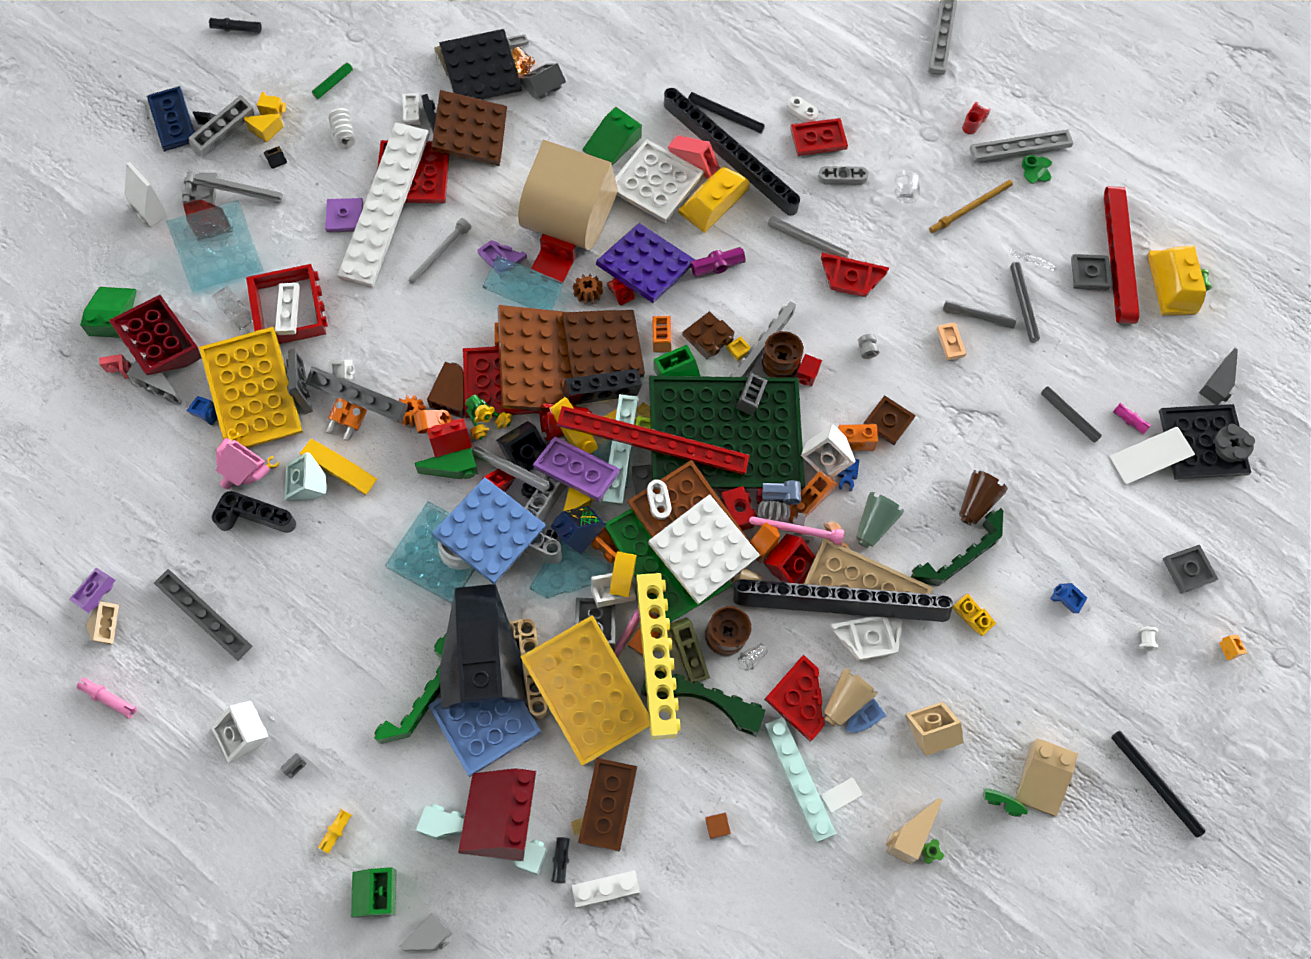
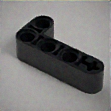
(256, 515)

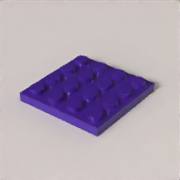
(645, 262)

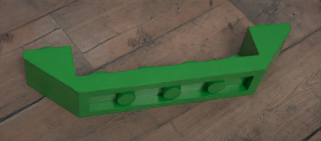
(388, 732)

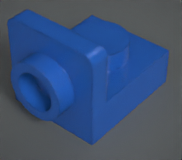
(203, 409)
(1069, 596)

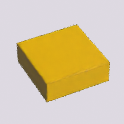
(738, 348)

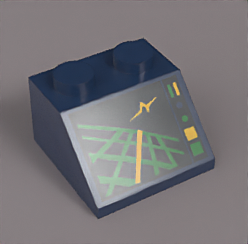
(578, 527)

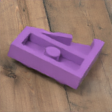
(492, 249)

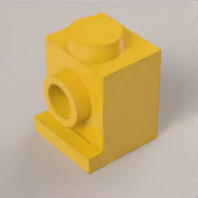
(270, 105)

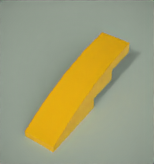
(340, 467)

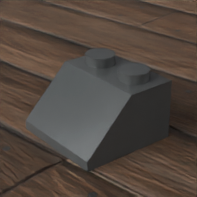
(543, 80)

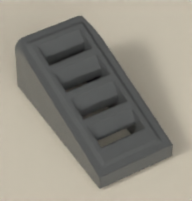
(747, 404)

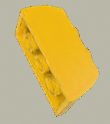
(714, 198)
(1177, 280)

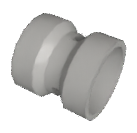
(868, 346)

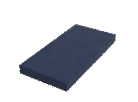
(171, 118)

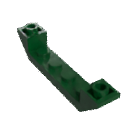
(994, 527)

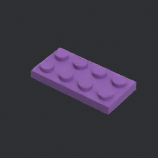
(576, 468)

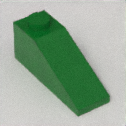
(452, 465)

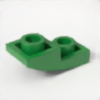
(1011, 805)

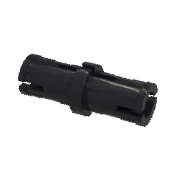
(560, 860)

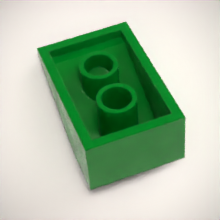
(613, 136)
(103, 306)

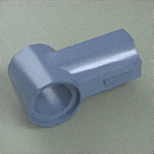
(788, 492)

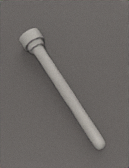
(462, 227)

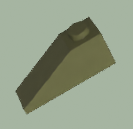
(689, 649)

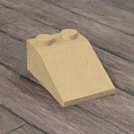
(1046, 776)
(910, 838)

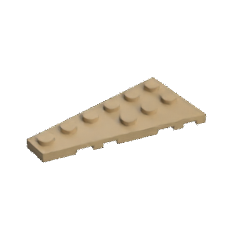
(845, 568)

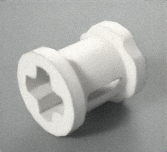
(1148, 638)

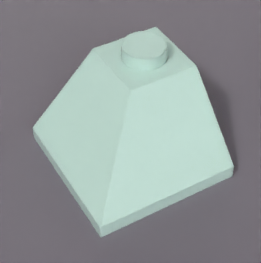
(304, 479)

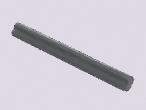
(1025, 303)

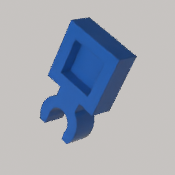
(849, 474)

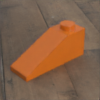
(813, 494)

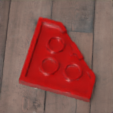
(800, 698)

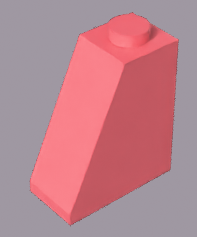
(696, 153)

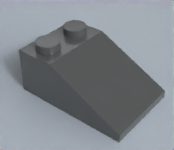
(603, 615)

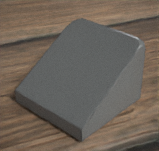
(293, 765)

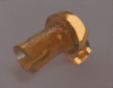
(522, 61)

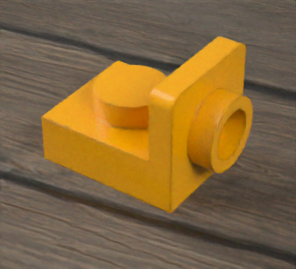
(1232, 647)

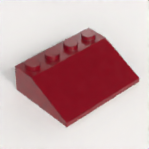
(156, 337)
(498, 814)

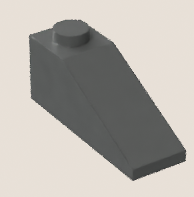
(1222, 381)

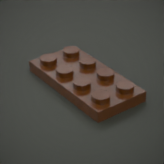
(607, 804)

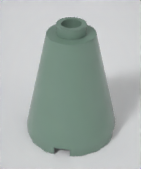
(877, 518)

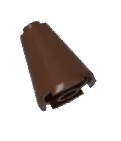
(980, 496)

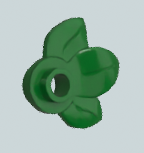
(1037, 169)

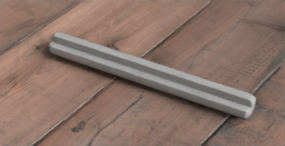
(238, 188)
(807, 237)
(510, 468)

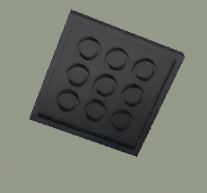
(481, 65)
(1199, 427)

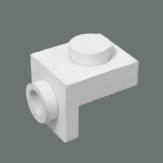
(341, 368)

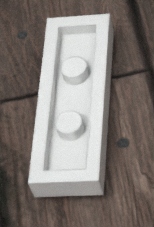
(287, 308)
(605, 889)

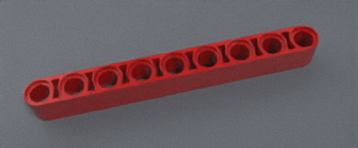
(1121, 255)

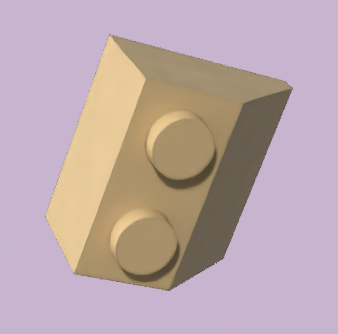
(935, 728)

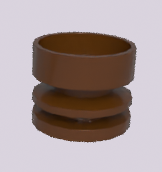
(782, 355)
(729, 620)

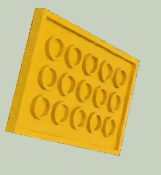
(251, 388)
(587, 690)

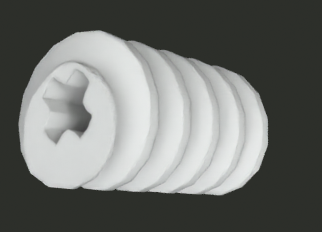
(341, 128)

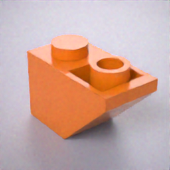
(765, 541)

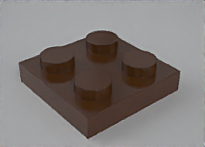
(890, 419)

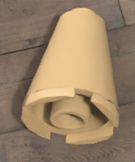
(848, 698)

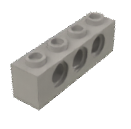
(221, 126)

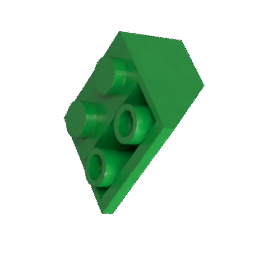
(676, 363)
(373, 892)

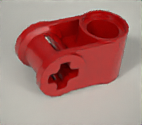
(974, 118)

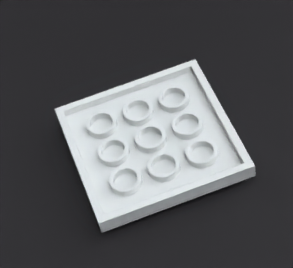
(656, 180)
(703, 549)

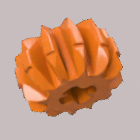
(414, 405)

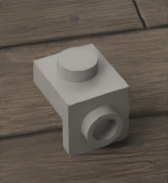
(800, 520)

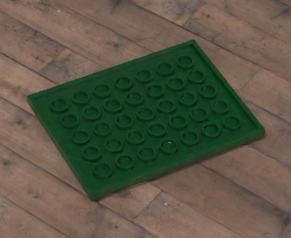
(707, 412)

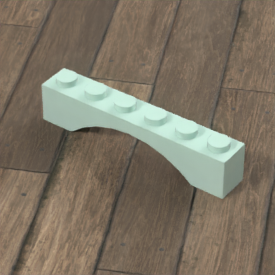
(441, 824)

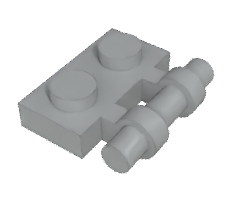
(205, 193)

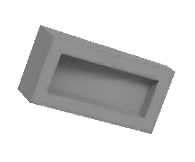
(517, 41)

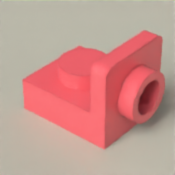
(115, 363)

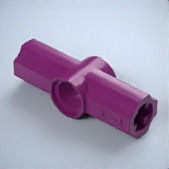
(718, 261)

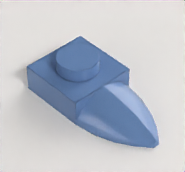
(866, 717)

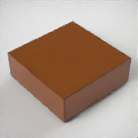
(717, 825)

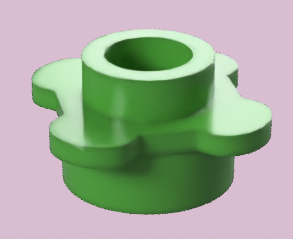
(936, 855)

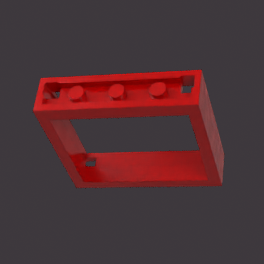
(288, 275)

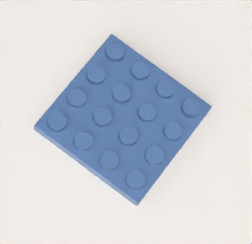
(489, 530)
(485, 730)

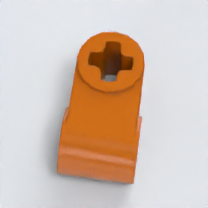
(428, 418)

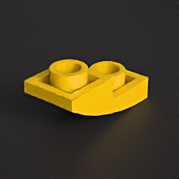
(622, 574)
(973, 615)

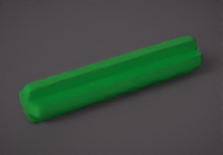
(332, 80)

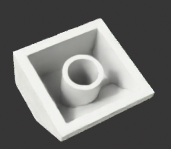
(828, 452)
(239, 730)

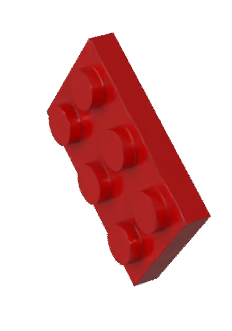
(819, 137)

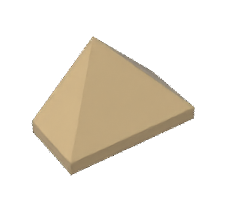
(103, 623)

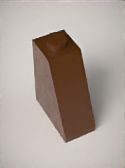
(448, 390)

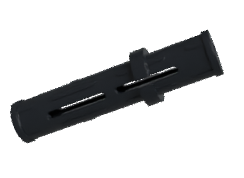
(238, 25)

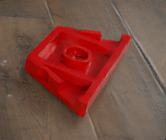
(852, 275)

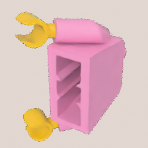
(239, 463)

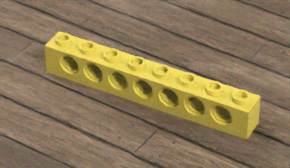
(658, 728)

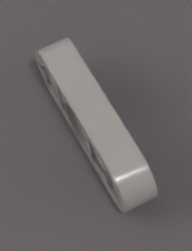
(856, 180)

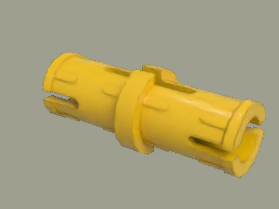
(334, 831)

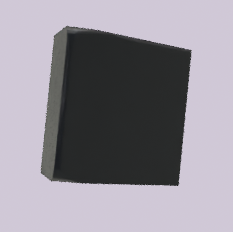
(203, 117)
(275, 157)

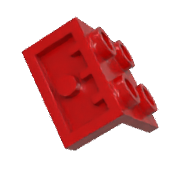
(554, 258)

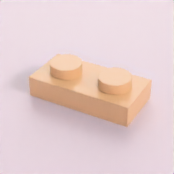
(951, 341)

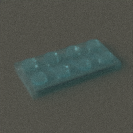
(522, 284)

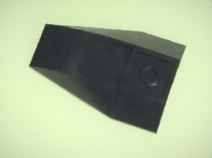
(479, 651)

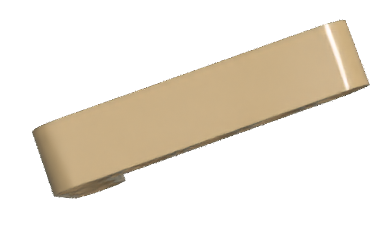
(525, 640)

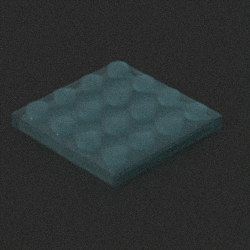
(215, 245)
(419, 558)

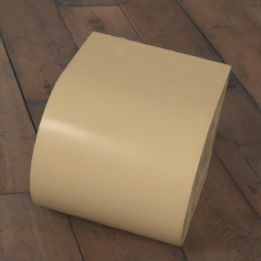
(567, 195)

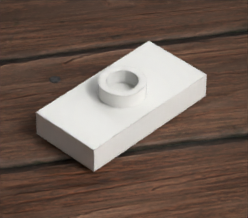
(411, 109)

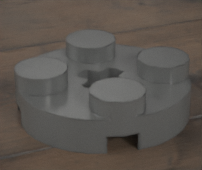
(1243, 439)

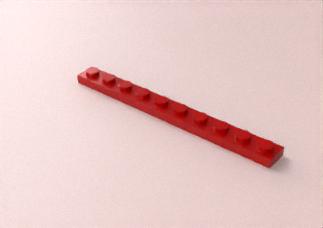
(653, 440)

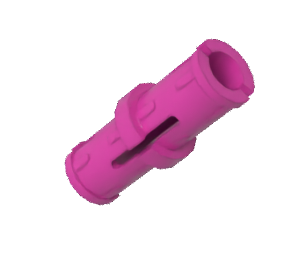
(1131, 418)

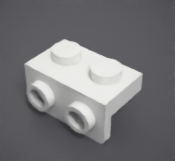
(600, 590)

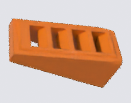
(661, 344)

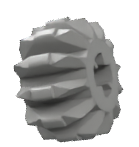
(774, 511)

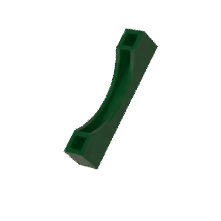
(743, 715)

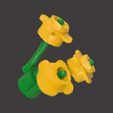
(483, 414)

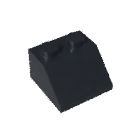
(522, 445)

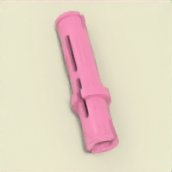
(99, 693)

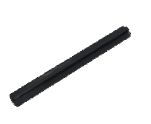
(1158, 784)

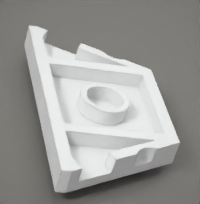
(869, 636)

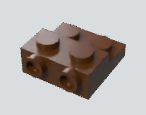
(709, 335)

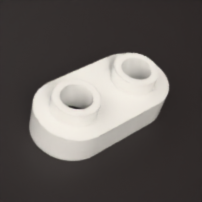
(801, 109)
(659, 500)

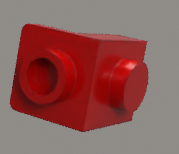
(621, 291)

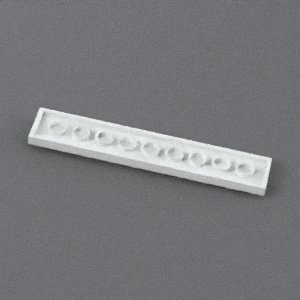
(383, 204)

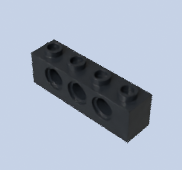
(602, 386)

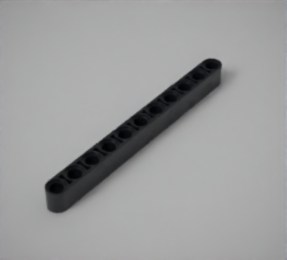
(732, 151)
(842, 600)

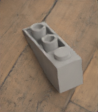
(154, 383)

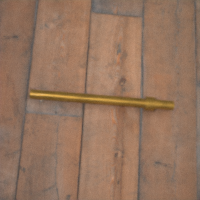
(946, 221)

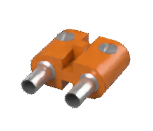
(347, 415)

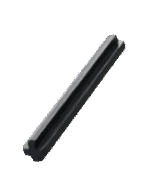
(726, 112)

